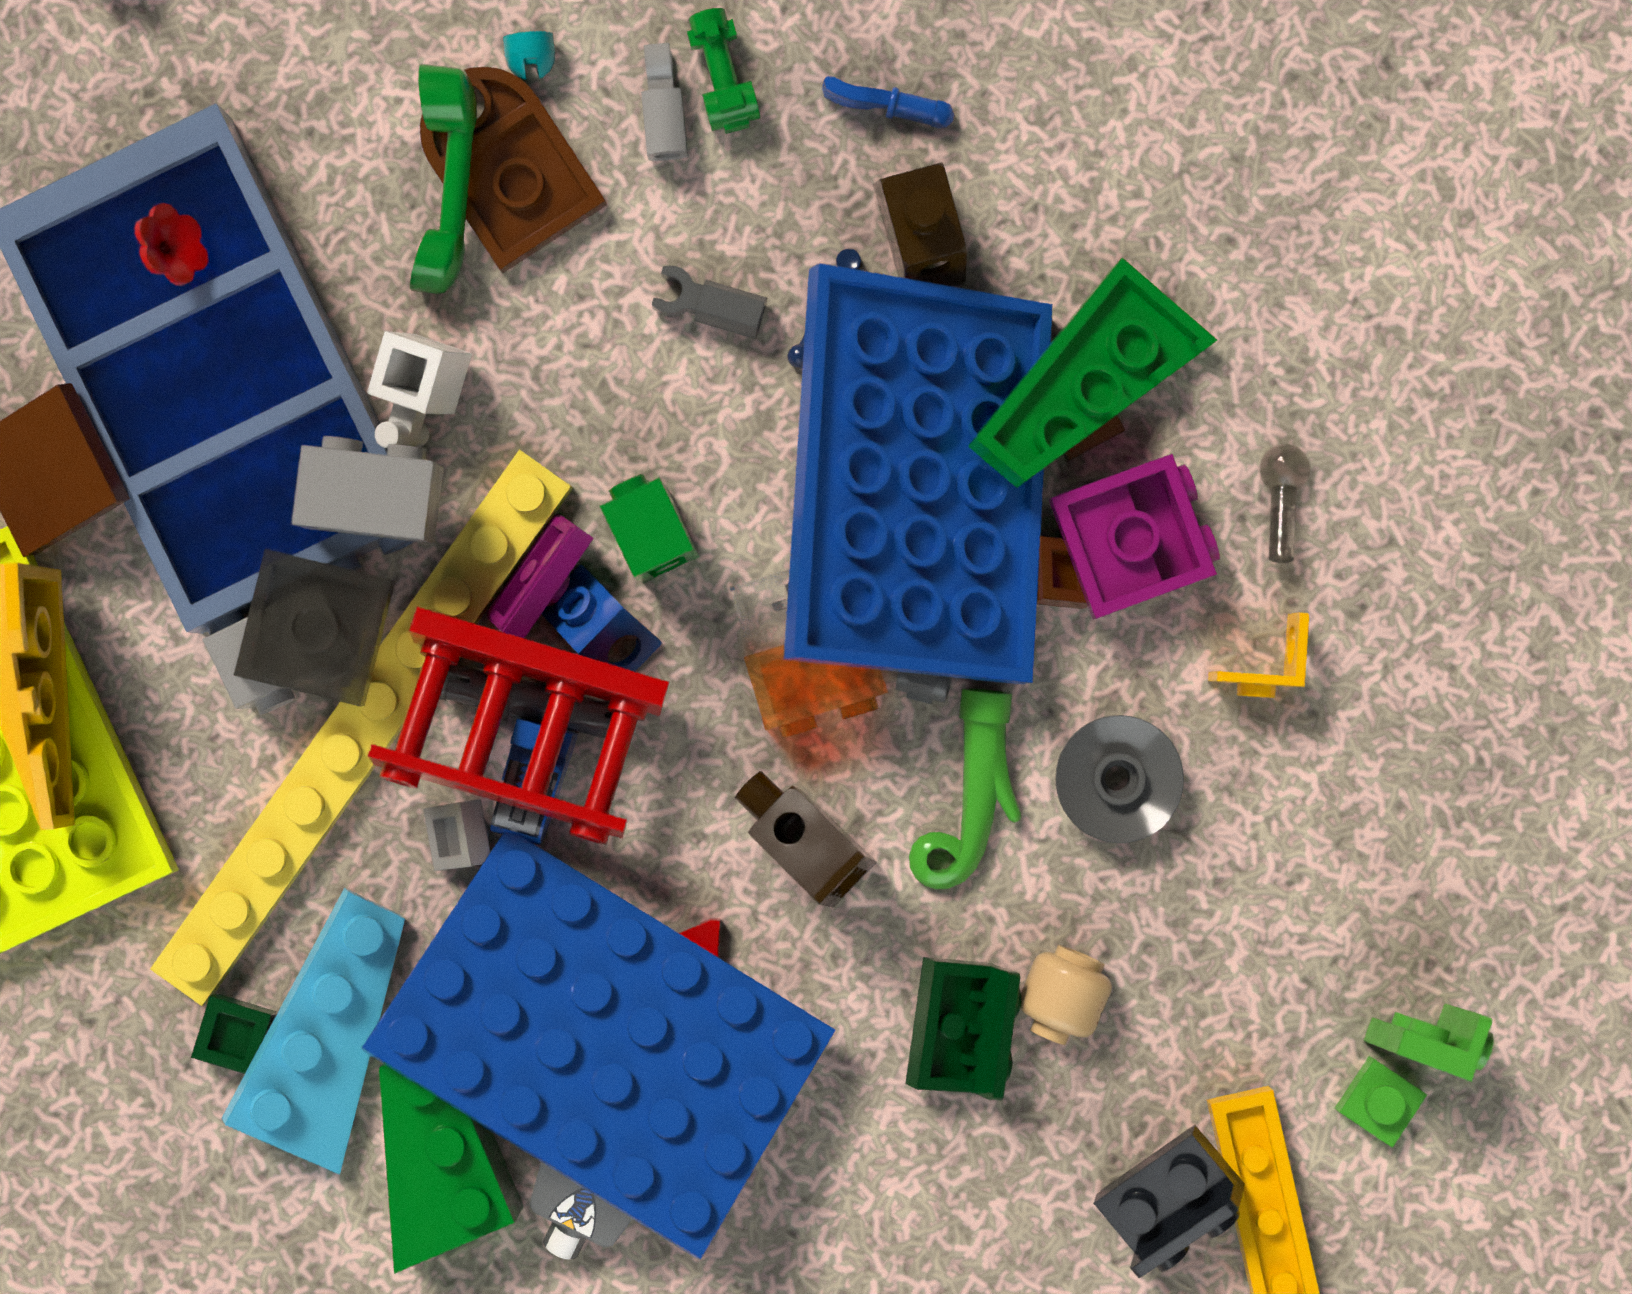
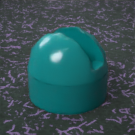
(529, 49)

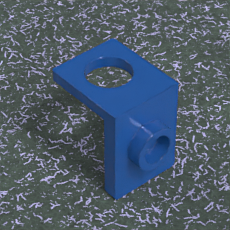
(594, 620)

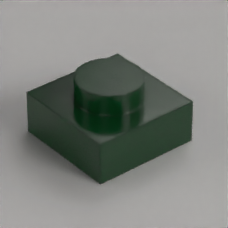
(231, 1032)

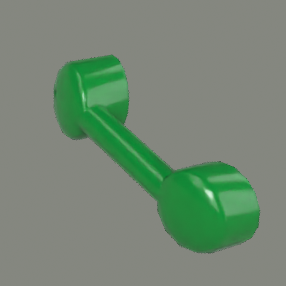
(448, 107)

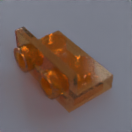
(796, 691)

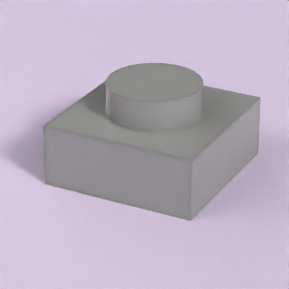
(457, 835)

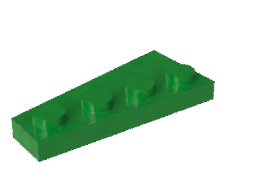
(1097, 366)

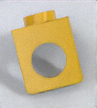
(1294, 665)

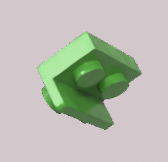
(1454, 1045)

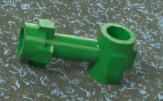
(730, 104)

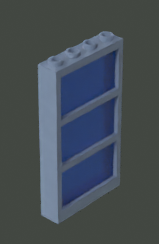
(196, 382)

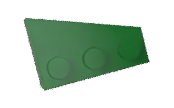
(441, 1174)

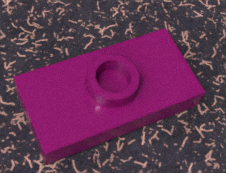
(539, 577)

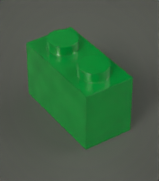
(648, 528)

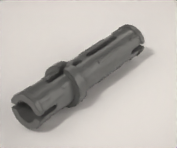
(525, 700)

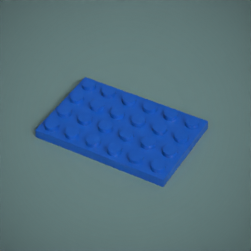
(899, 529)
(600, 1042)

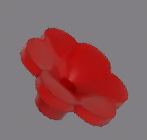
(171, 244)

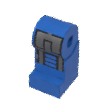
(520, 821)

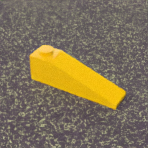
(35, 689)

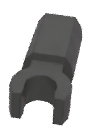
(713, 304)

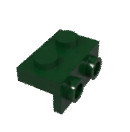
(963, 1027)

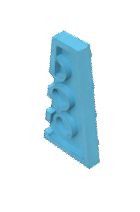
(312, 1060)

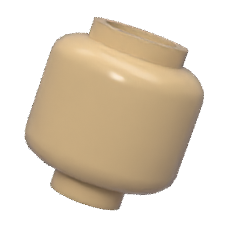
(1065, 994)

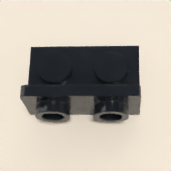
(1172, 1201)

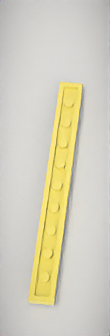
(337, 757)

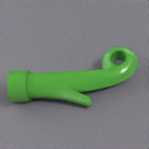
(984, 782)

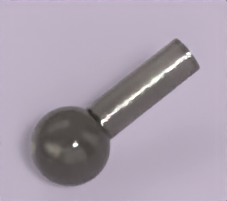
(1284, 472)

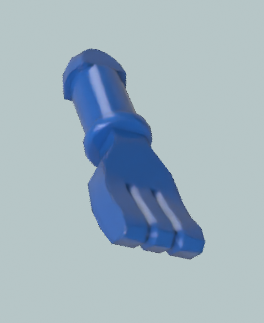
(898, 104)

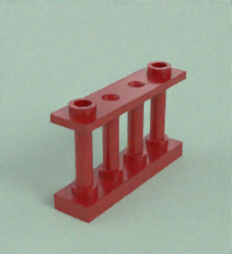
(505, 661)

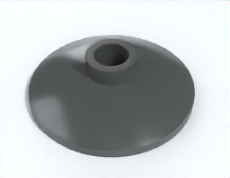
(1152, 784)

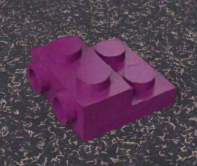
(1135, 535)

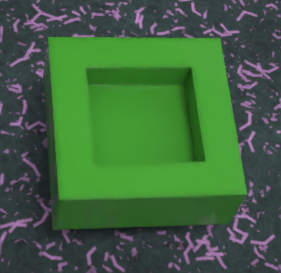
(1380, 1101)

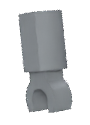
(663, 107)

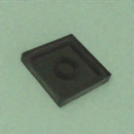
(314, 627)

